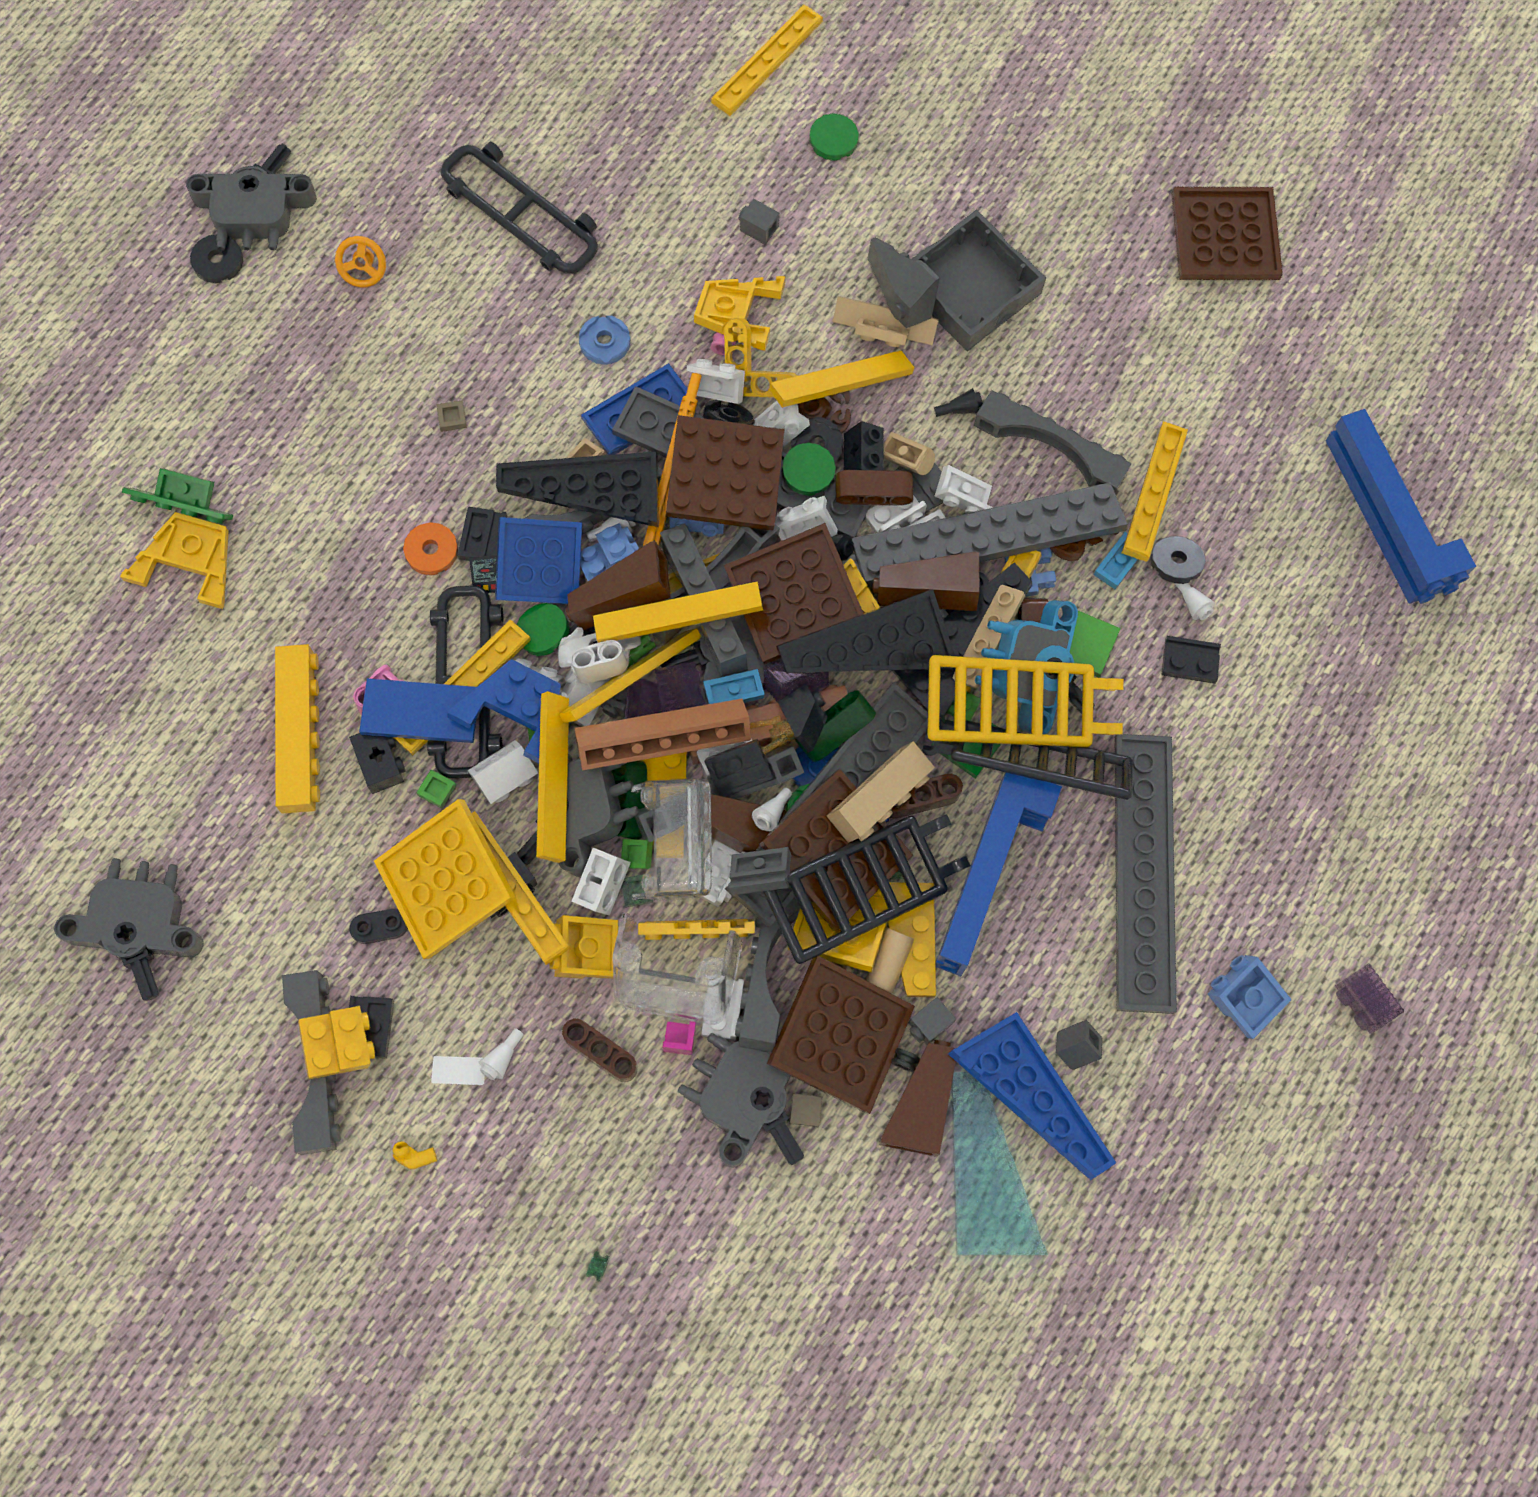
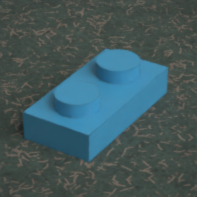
(1115, 565)
(736, 686)

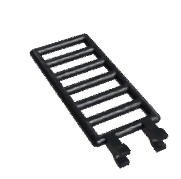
(1012, 766)
(871, 920)

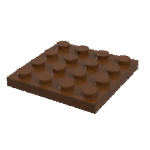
(1226, 233)
(725, 473)
(799, 589)
(812, 835)
(841, 1034)

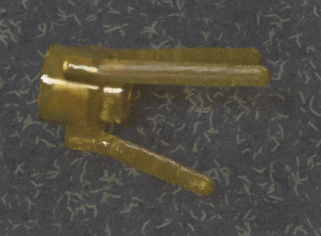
(780, 733)

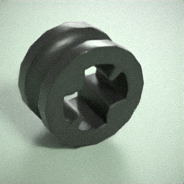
(905, 1060)

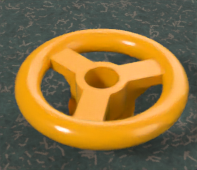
(367, 255)

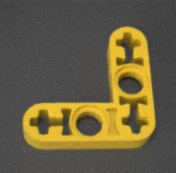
(729, 337)

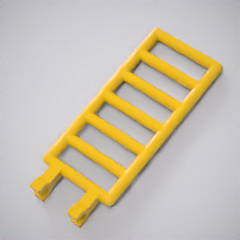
(1011, 736)

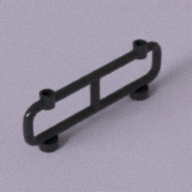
(490, 156)
(489, 616)

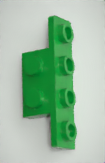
(181, 491)

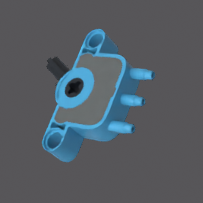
(1036, 642)

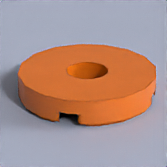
(430, 534)

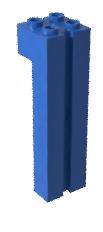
(1392, 514)
(1016, 801)

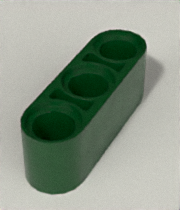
(843, 721)
(637, 773)

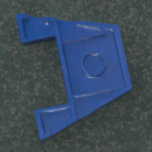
(512, 693)

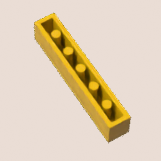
(296, 729)

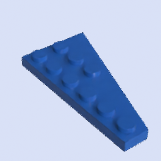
(1022, 1078)

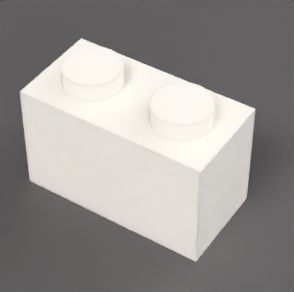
(503, 772)

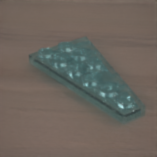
(989, 1194)

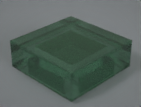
(631, 886)

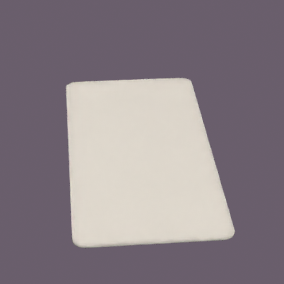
(457, 1070)

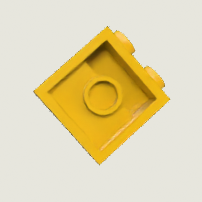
(590, 947)
(336, 1042)

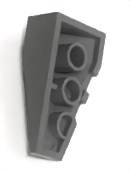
(906, 284)

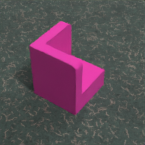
(679, 1038)

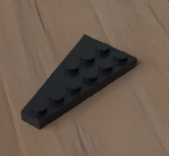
(603, 485)
(961, 628)
(883, 639)

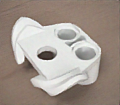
(594, 661)

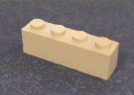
(880, 792)

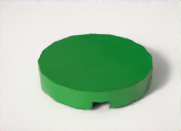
(833, 136)
(808, 469)
(545, 626)

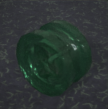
(597, 1266)

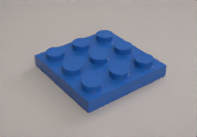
(537, 560)

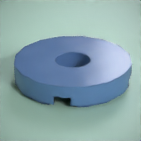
(609, 352)

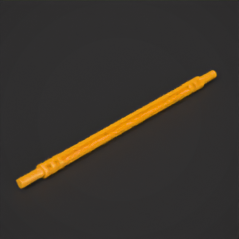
(687, 408)

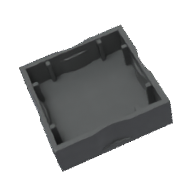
(979, 280)

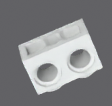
(601, 881)

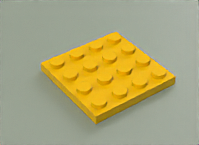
(444, 879)

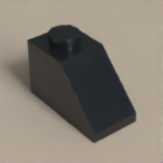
(805, 715)

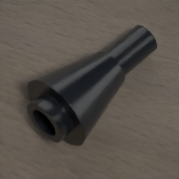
(964, 404)
(843, 545)

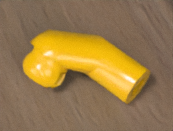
(411, 1158)

